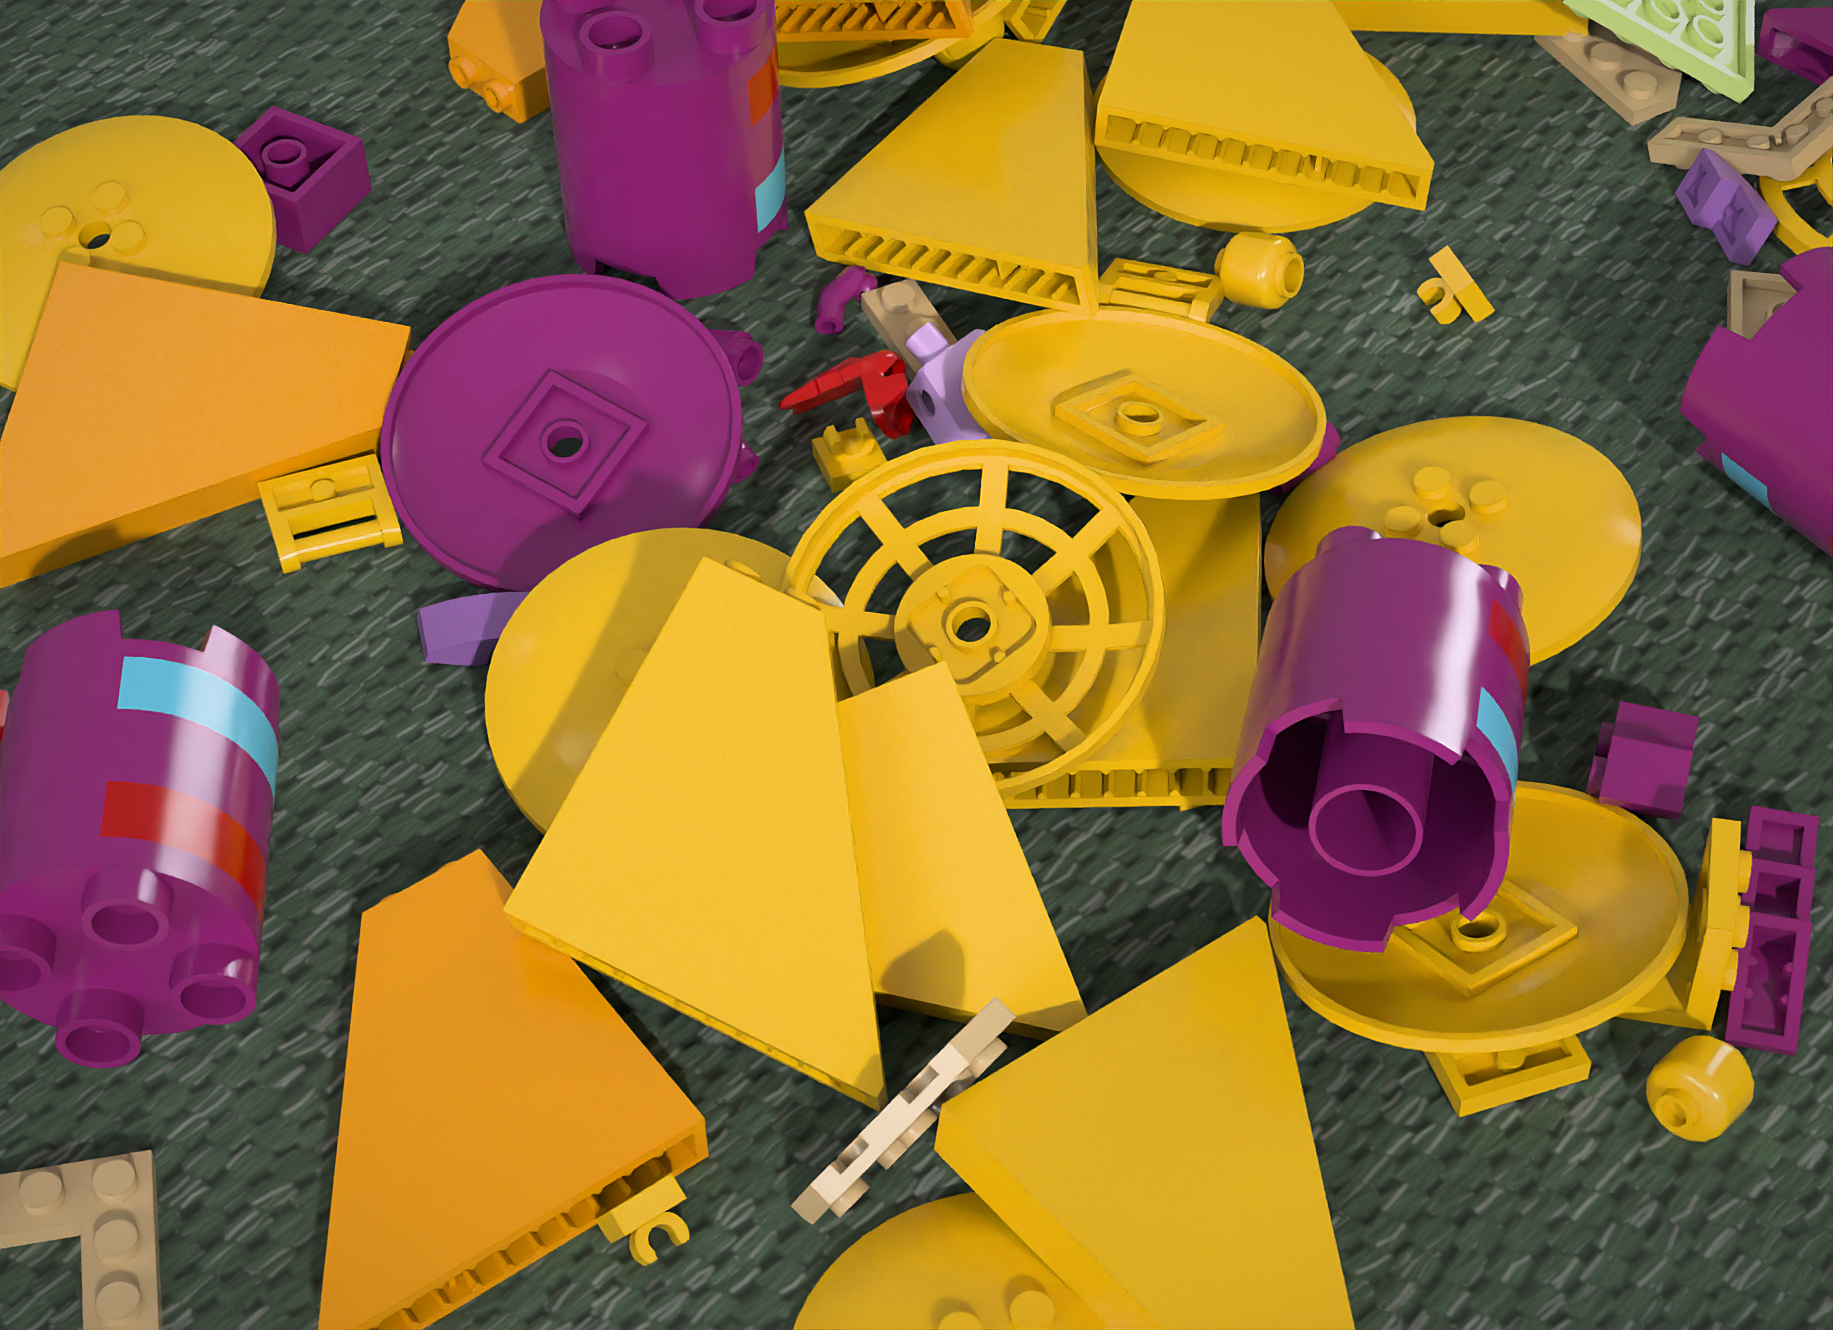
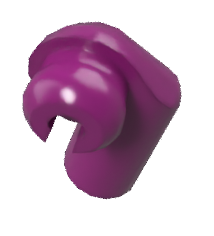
(836, 295)

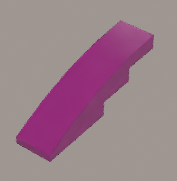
(1772, 967)

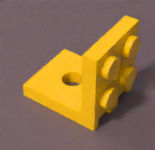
(1716, 924)

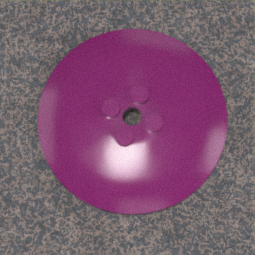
(544, 364)

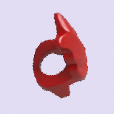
(881, 378)

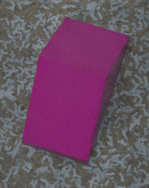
(1799, 41)

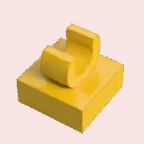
(1455, 289)
(847, 454)
(642, 1214)

